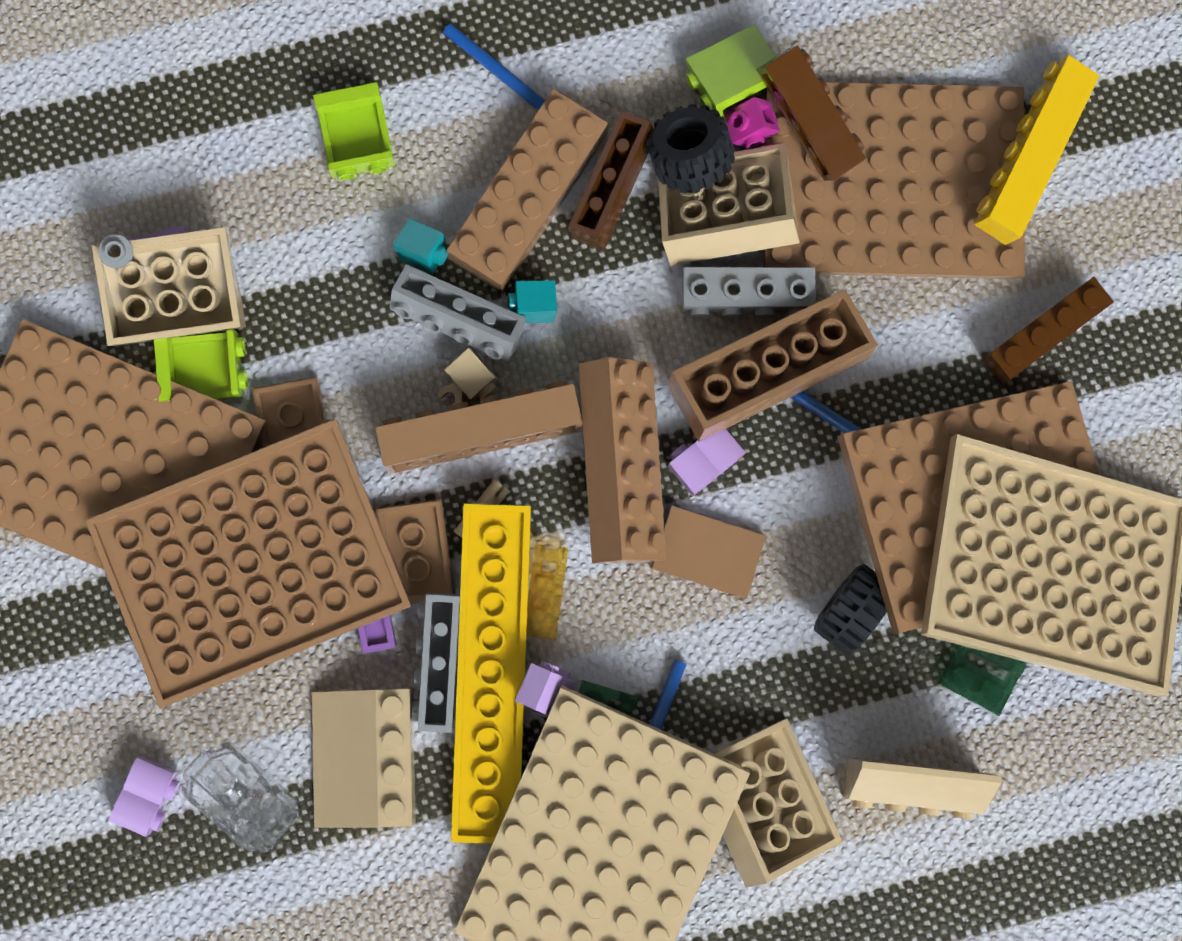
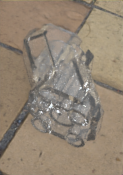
(239, 797)

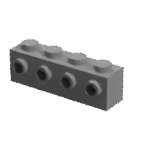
(746, 291)
(457, 313)
(438, 667)

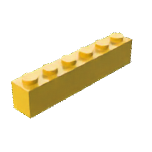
(1036, 149)

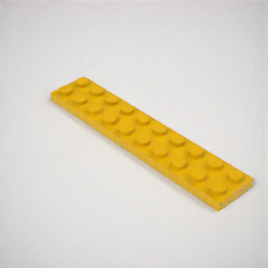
(490, 668)

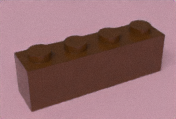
(812, 113)
(611, 181)
(1047, 330)

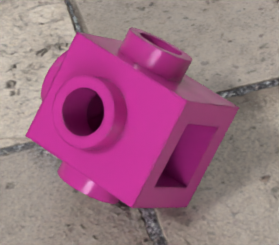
(751, 122)

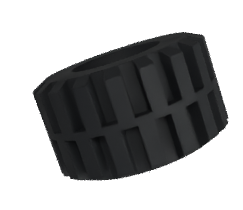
(687, 129)
(852, 611)

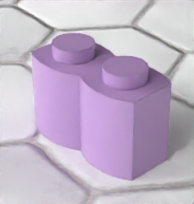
(704, 460)
(542, 686)
(144, 796)

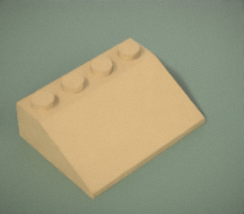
(737, 216)
(170, 288)
(363, 759)
(919, 786)
(780, 810)

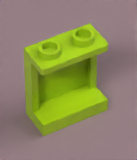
(728, 69)
(354, 131)
(203, 364)

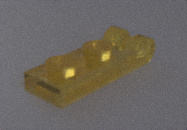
(545, 593)

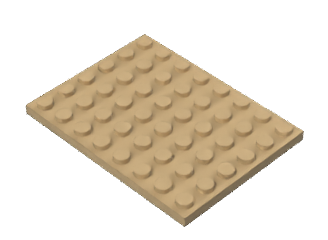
(1056, 567)
(603, 832)

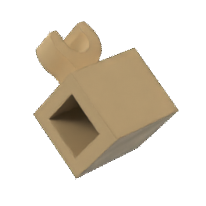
(469, 377)

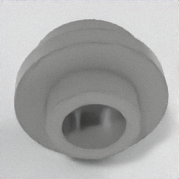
(126, 251)

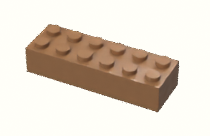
(527, 191)
(771, 365)
(479, 428)
(622, 461)

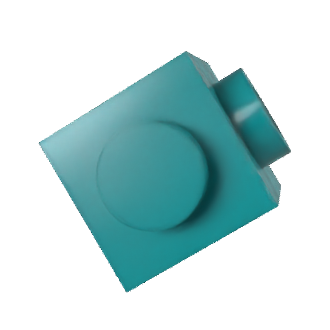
(421, 246)
(534, 301)

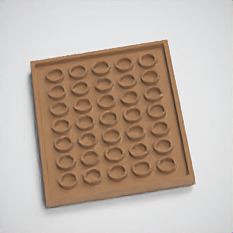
(915, 192)
(93, 436)
(902, 469)
(248, 563)

